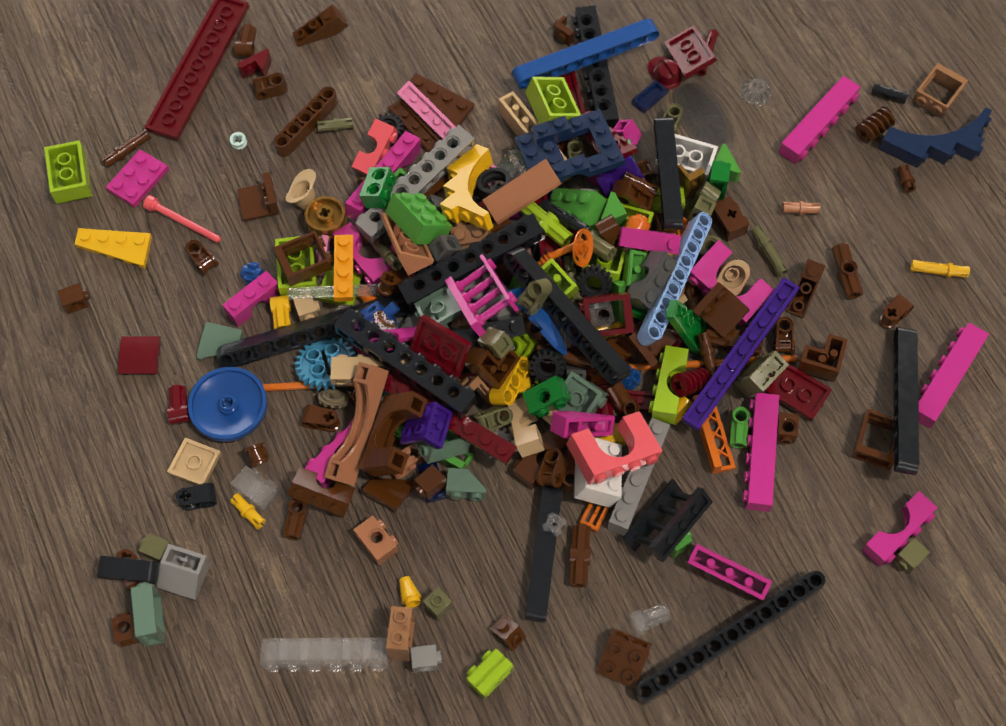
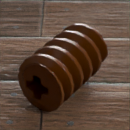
(875, 124)

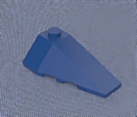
(545, 323)

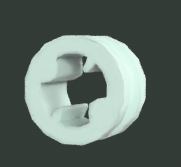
(240, 136)

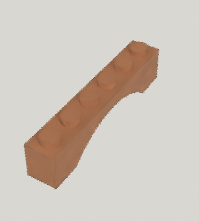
(369, 386)

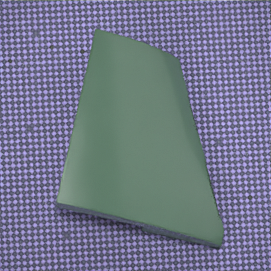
(216, 336)

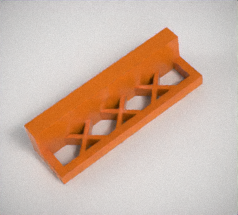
(712, 452)

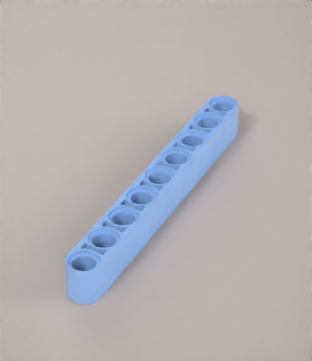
(690, 246)

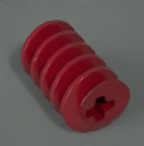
(689, 382)

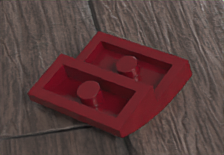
(139, 354)

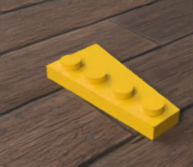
(122, 245)

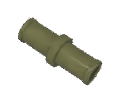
(335, 124)

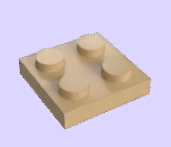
(194, 462)

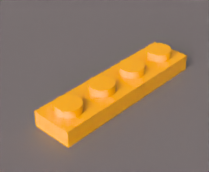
(343, 267)

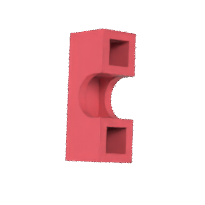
(385, 136)

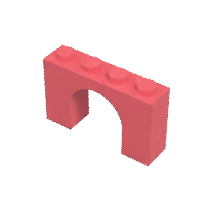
(599, 466)

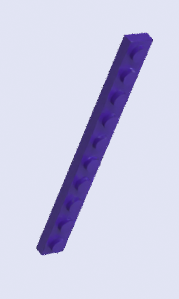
(740, 354)

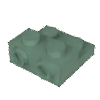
(439, 306)
(584, 395)

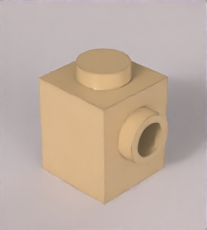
(306, 308)

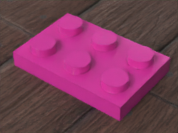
(137, 178)

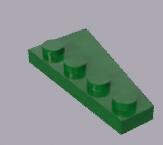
(686, 324)

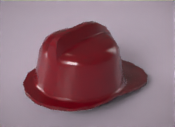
(665, 72)

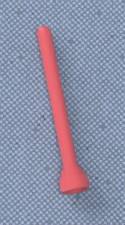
(152, 204)

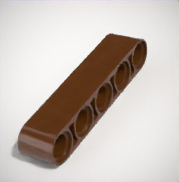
(325, 101)

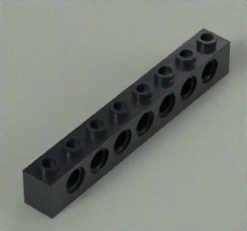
(602, 91)
(533, 235)
(377, 350)

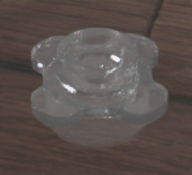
(553, 518)

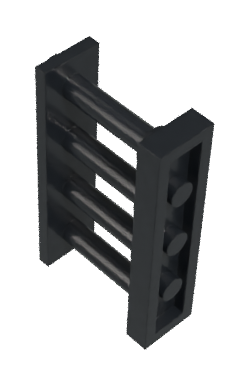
(677, 527)

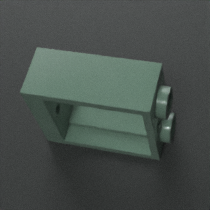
(455, 447)
(148, 614)

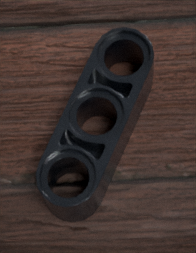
(128, 569)

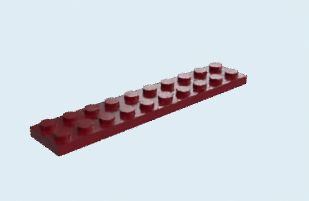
(196, 68)

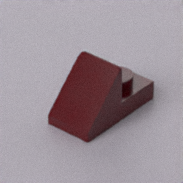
(259, 62)

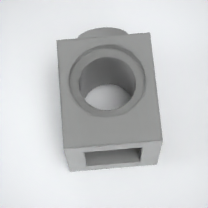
(425, 658)

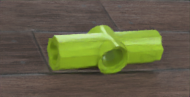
(549, 224)

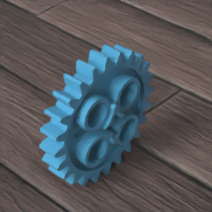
(311, 366)

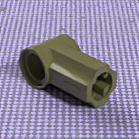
(601, 247)

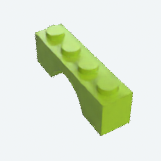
(666, 404)

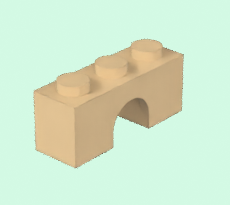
(526, 438)

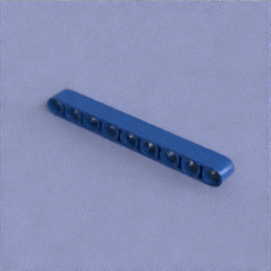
(587, 52)

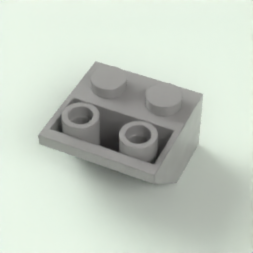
(182, 571)

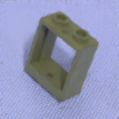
(756, 376)

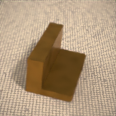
(690, 181)

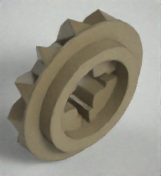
(333, 398)

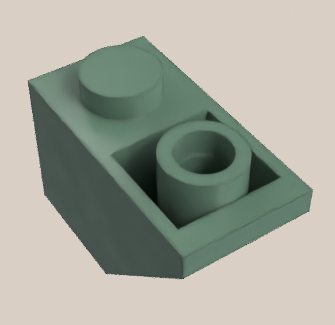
(464, 484)

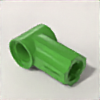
(739, 429)

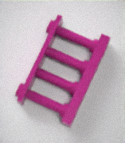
(463, 298)

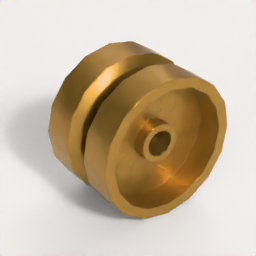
(325, 216)

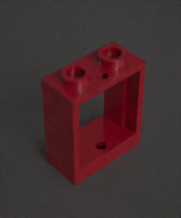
(627, 311)

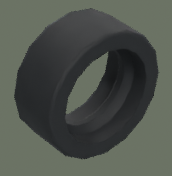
(490, 175)

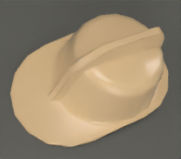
(302, 189)
(734, 275)

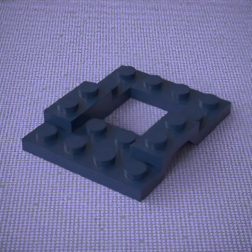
(543, 141)

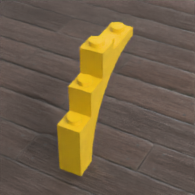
(461, 185)

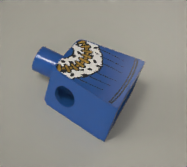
(381, 315)

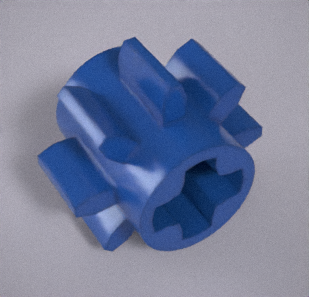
(251, 272)
(632, 380)

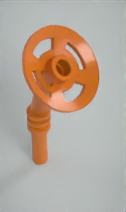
(578, 248)

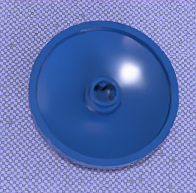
(227, 404)

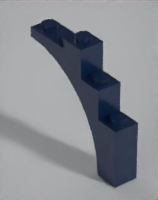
(917, 148)

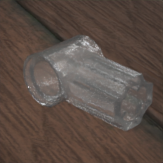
(643, 621)

